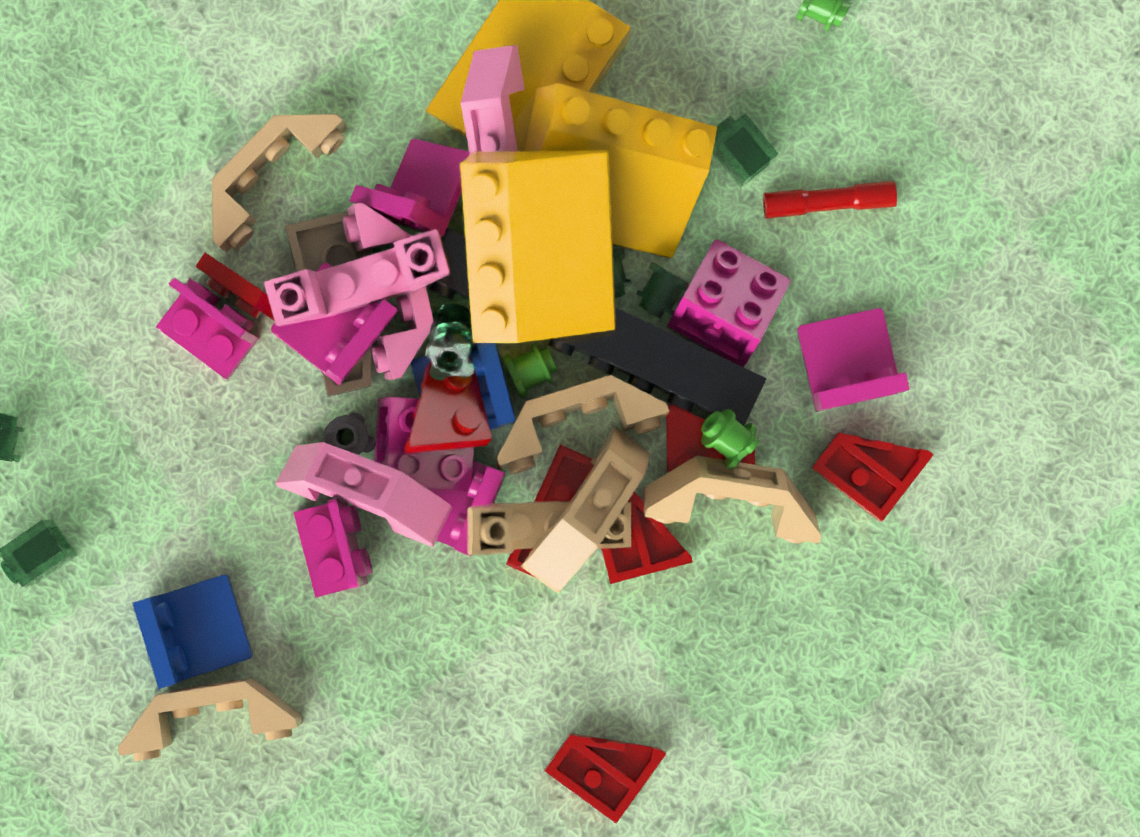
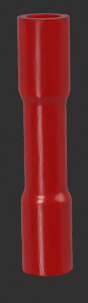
(856, 197)

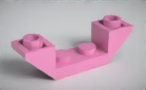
(486, 102)
(357, 283)
(398, 349)
(367, 485)

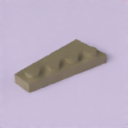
(325, 242)

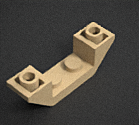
(315, 132)
(634, 408)
(674, 494)
(591, 512)
(510, 526)
(152, 729)

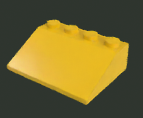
(556, 44)
(653, 160)
(538, 244)

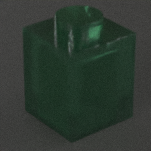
(742, 149)
(36, 554)

